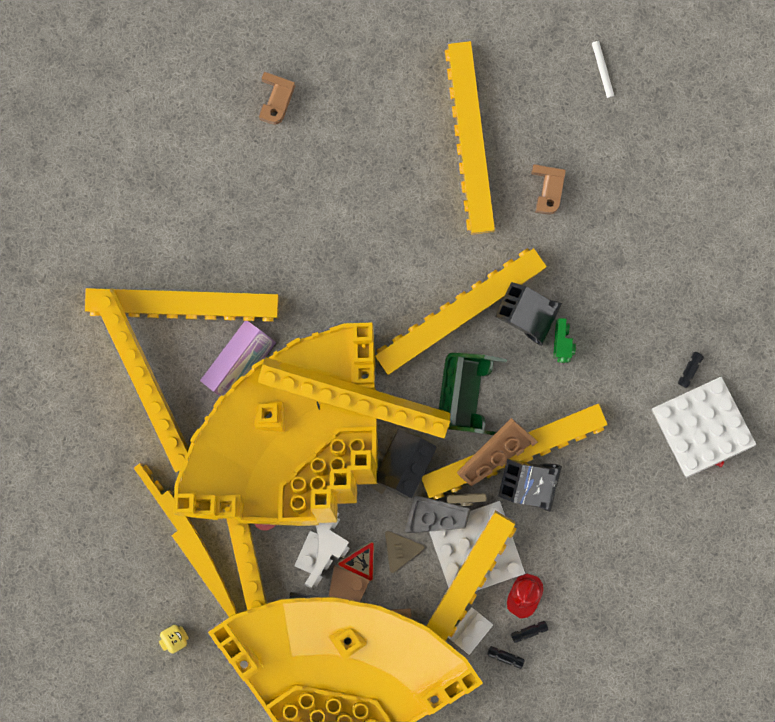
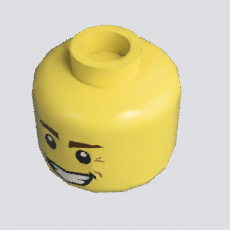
(173, 639)

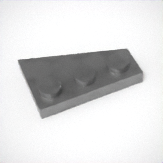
(434, 515)

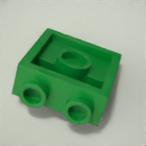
(563, 347)

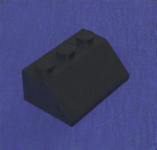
(405, 463)

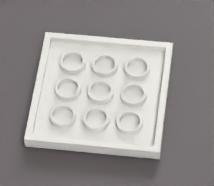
(703, 427)
(455, 545)

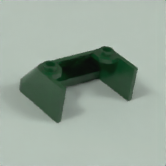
(461, 390)

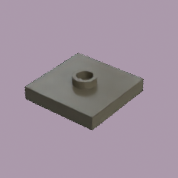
(466, 499)

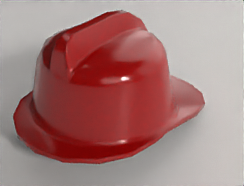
(525, 595)

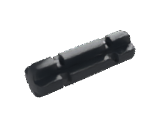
(690, 369)
(529, 631)
(505, 657)

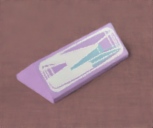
(237, 358)

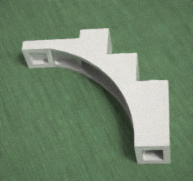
(328, 545)

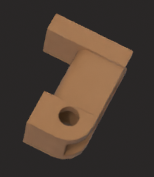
(278, 99)
(551, 188)

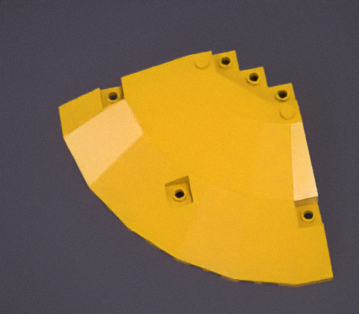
(297, 460)
(310, 675)

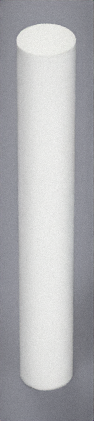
(603, 69)

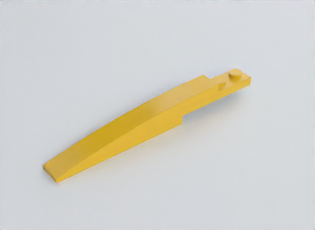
(189, 541)

